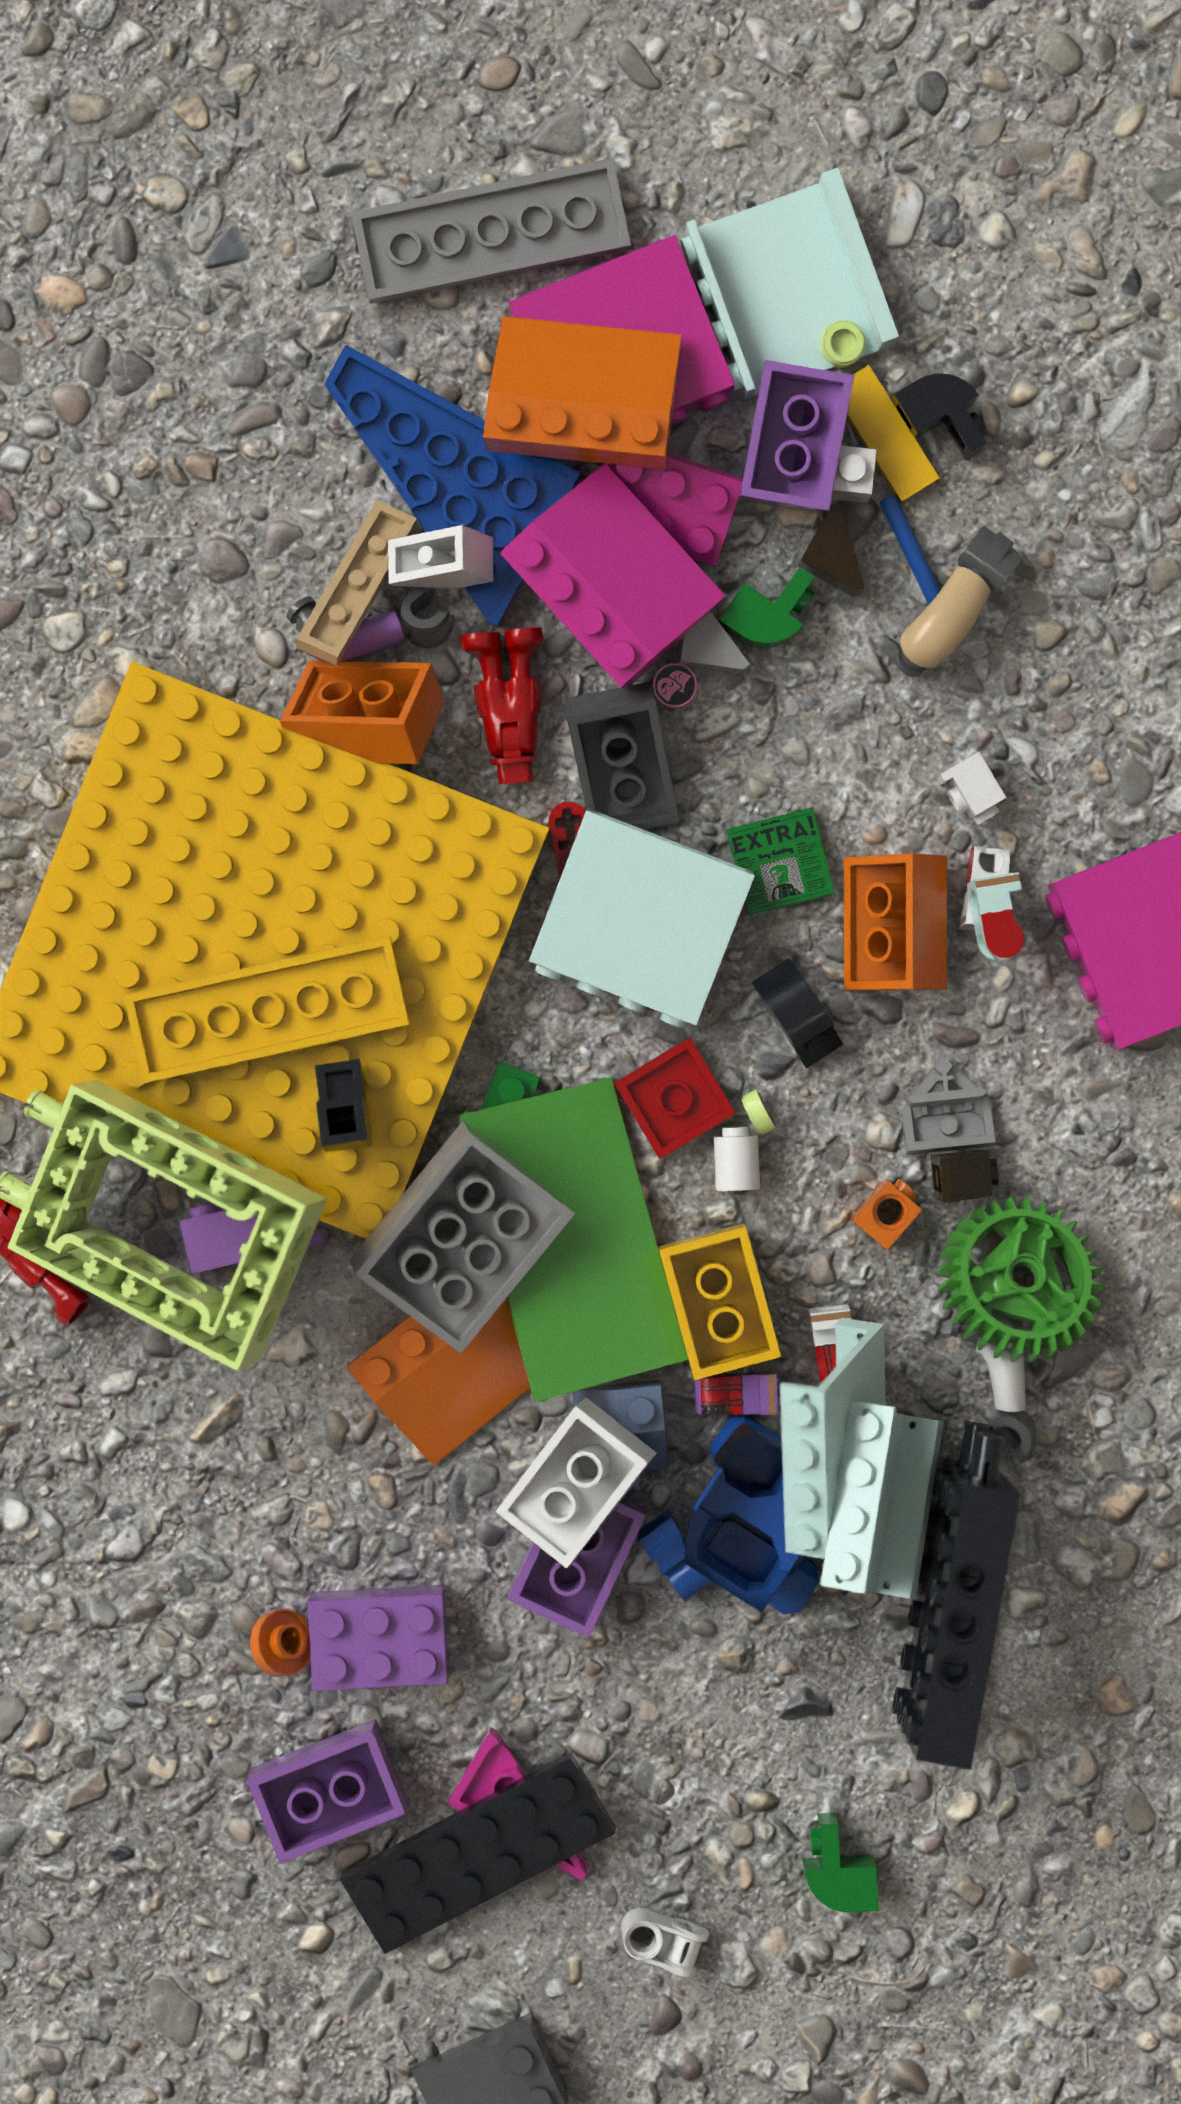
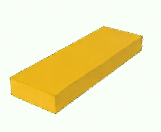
(883, 428)

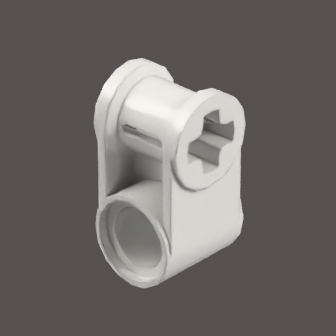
(672, 1944)

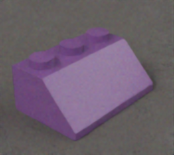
(796, 437)

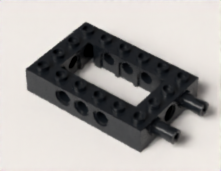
(957, 1603)

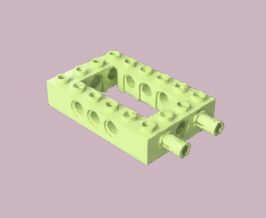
(56, 1234)

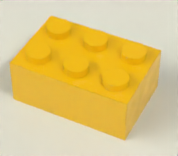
(719, 1301)

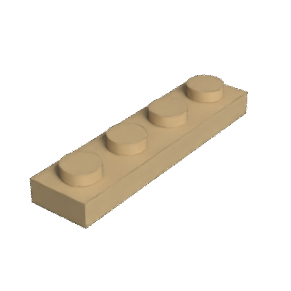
(354, 584)

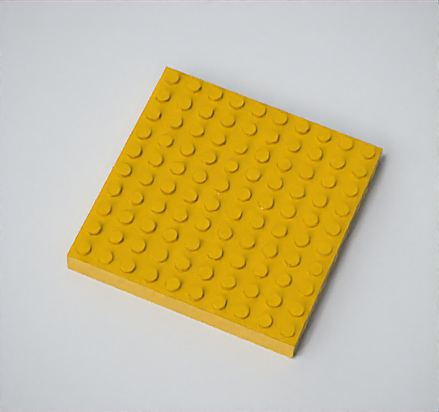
(240, 846)

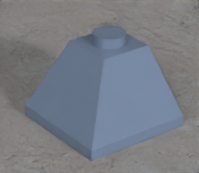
(638, 1409)

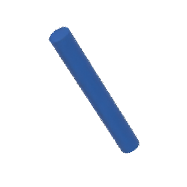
(910, 547)

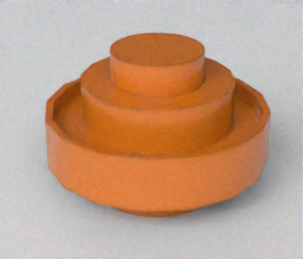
(280, 1642)

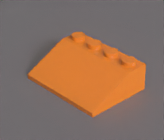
(582, 392)
(437, 1391)

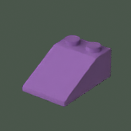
(216, 1239)

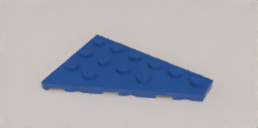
(443, 466)

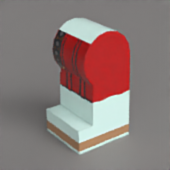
(993, 915)

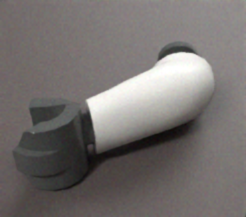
(1008, 1390)

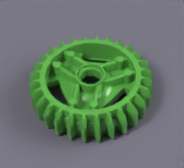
(1028, 1241)

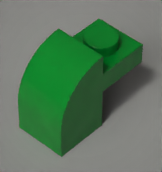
(768, 624)
(838, 1880)

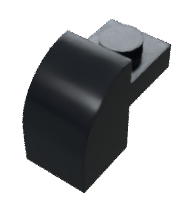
(942, 400)
(798, 1012)
(342, 1106)

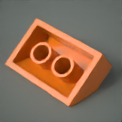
(895, 922)

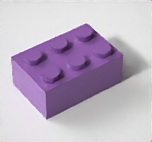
(578, 1593)
(378, 1637)
(327, 1791)

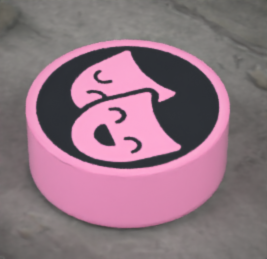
(674, 685)

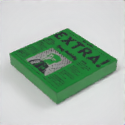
(785, 859)

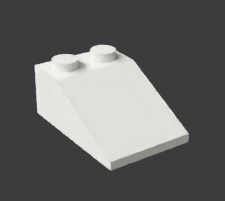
(576, 1482)

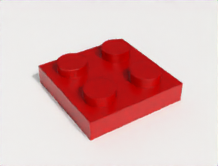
(674, 1098)

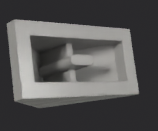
(712, 649)

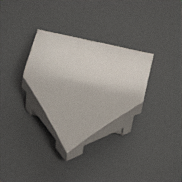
(947, 1113)

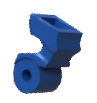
(665, 1545)

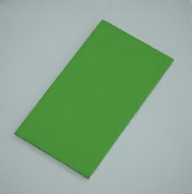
(599, 1291)

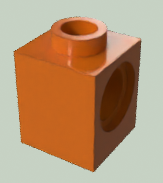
(868, 1220)

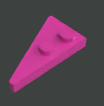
(492, 1770)

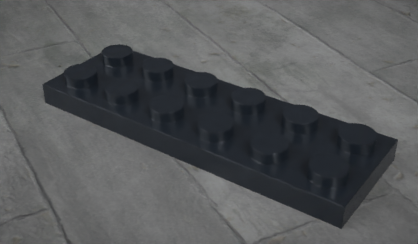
(478, 1853)

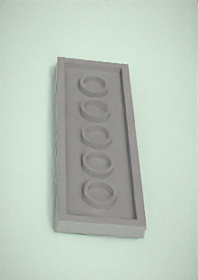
(491, 230)

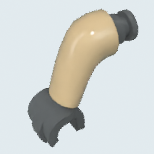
(957, 606)

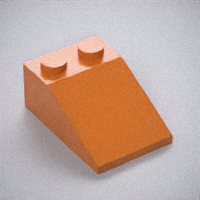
(367, 708)

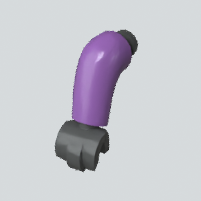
(387, 629)

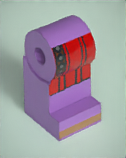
(737, 1394)

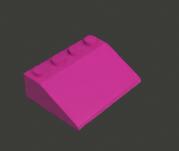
(613, 575)

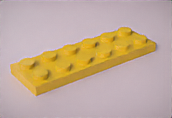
(266, 1009)

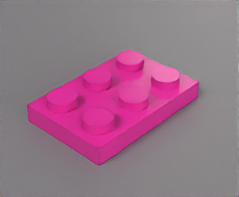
(688, 501)

